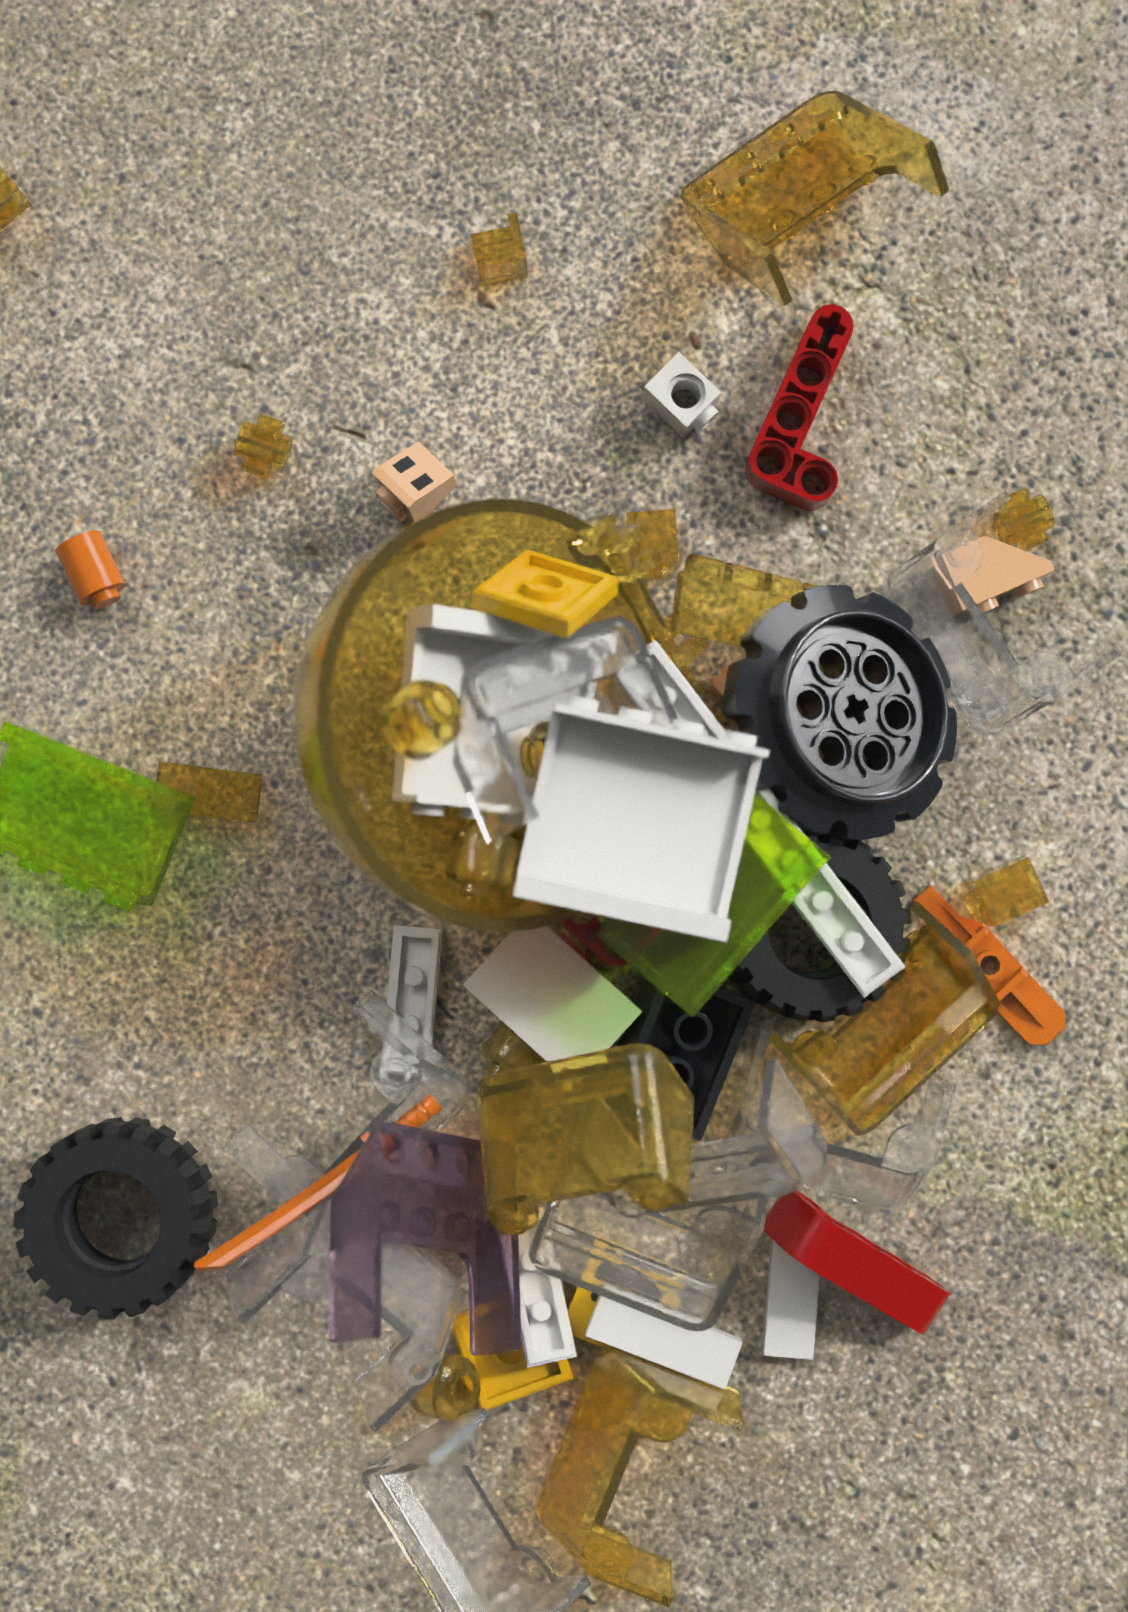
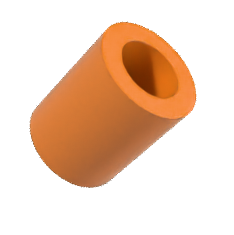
(91, 569)

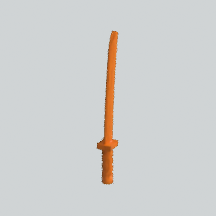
(304, 1200)

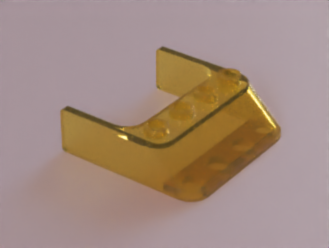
(797, 174)

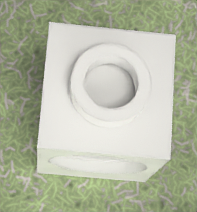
(682, 375)

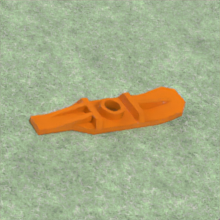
(1021, 998)

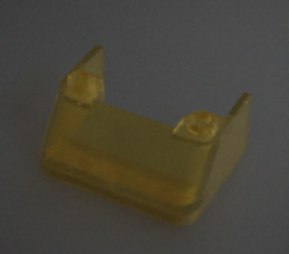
(903, 1036)
(616, 1405)

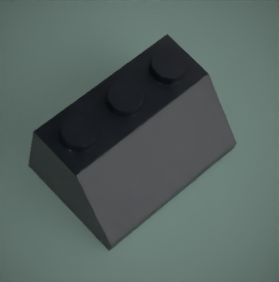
(696, 1046)

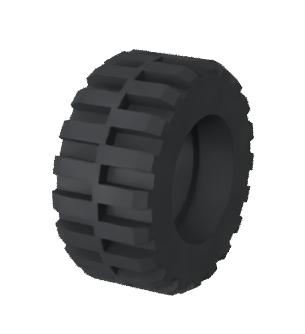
(829, 991)
(64, 1254)

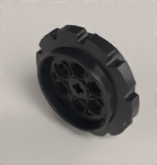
(843, 711)

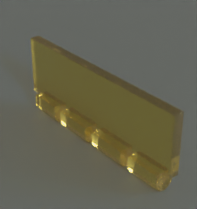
(723, 599)

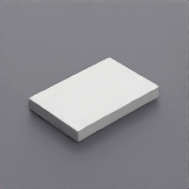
(551, 995)

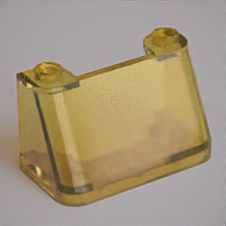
(584, 1131)

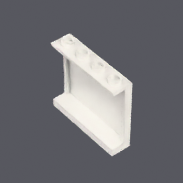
(441, 648)
(639, 818)

